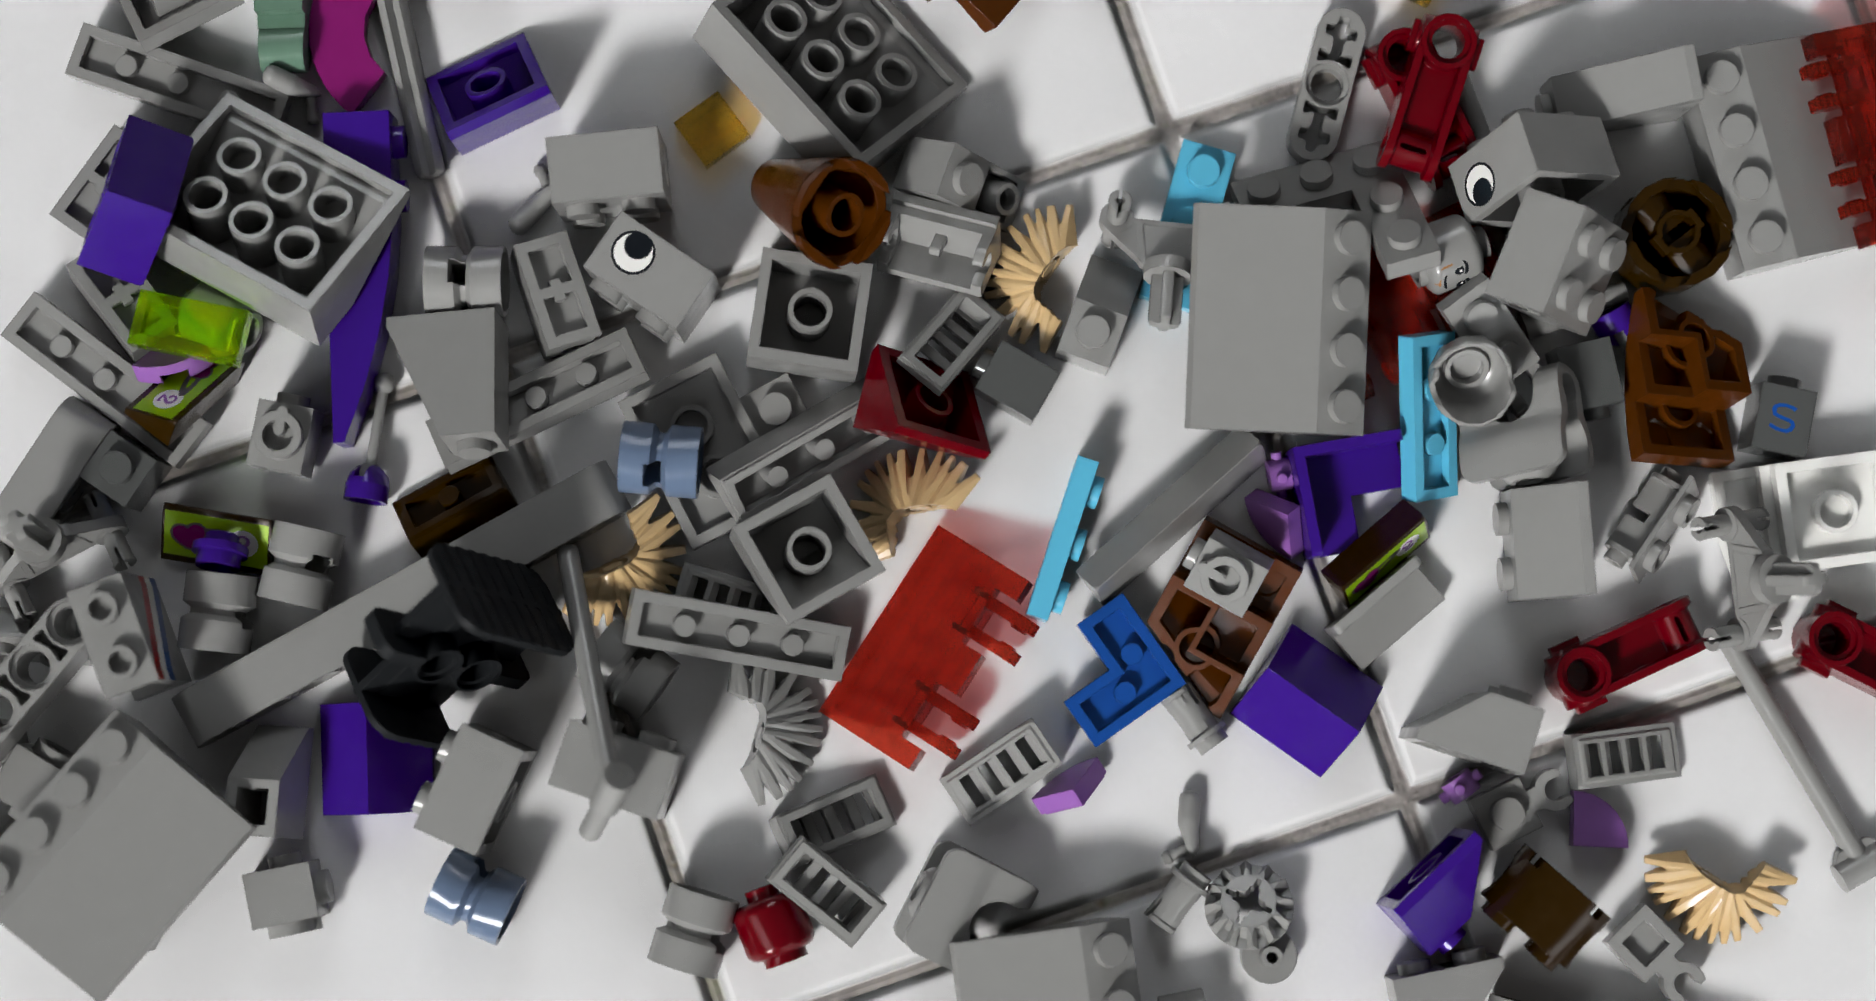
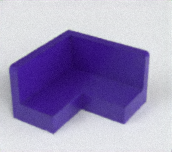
(136, 201)
(1330, 475)

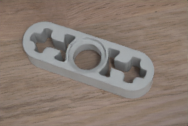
(1322, 45)

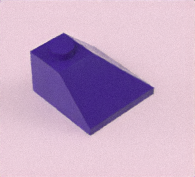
(1437, 893)

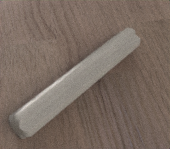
(411, 88)

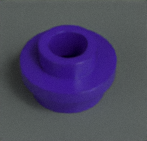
(219, 552)

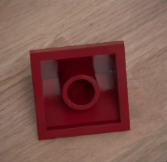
(908, 411)

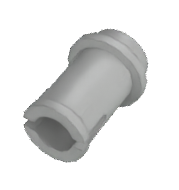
(1195, 719)
(1178, 897)

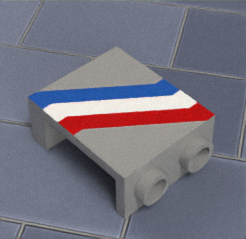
(128, 636)

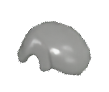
(1472, 381)

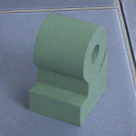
(284, 34)

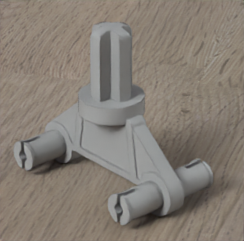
(1158, 249)
(44, 543)
(1757, 577)

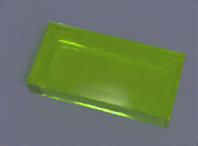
(190, 328)

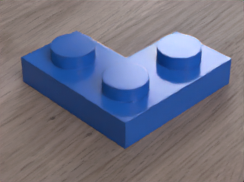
(1136, 675)

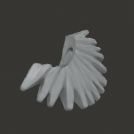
(777, 729)

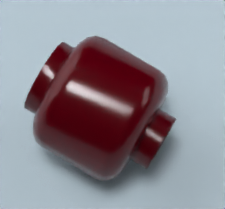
(773, 927)

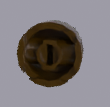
(1674, 236)
(1543, 908)

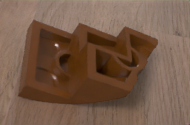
(1679, 386)
(1211, 641)

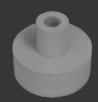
(1271, 971)

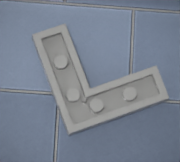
(1352, 178)

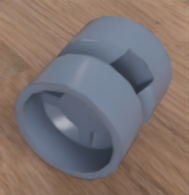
(660, 459)
(475, 896)

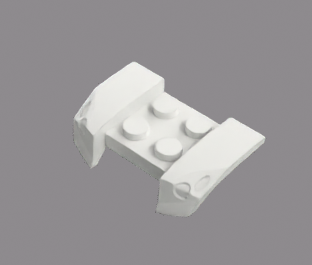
(1815, 507)

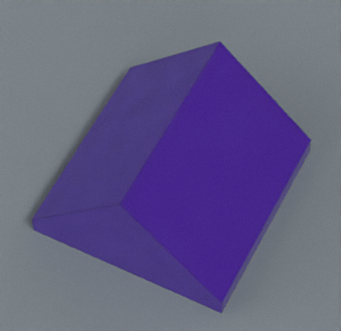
(491, 94)
(1307, 701)
(364, 769)

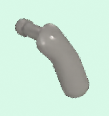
(294, 86)
(534, 208)
(1189, 826)

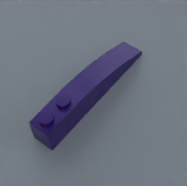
(362, 334)

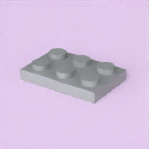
(705, 399)

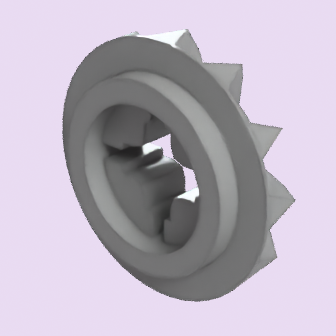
(1258, 928)

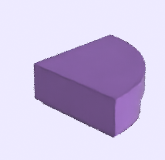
(157, 364)
(1276, 522)
(1070, 787)
(1595, 823)

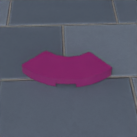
(342, 51)

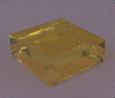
(712, 130)

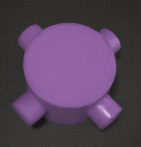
(1279, 474)
(1460, 786)

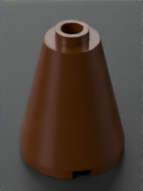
(825, 206)

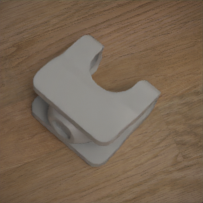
(1537, 448)
(948, 896)

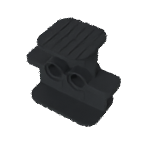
(452, 641)

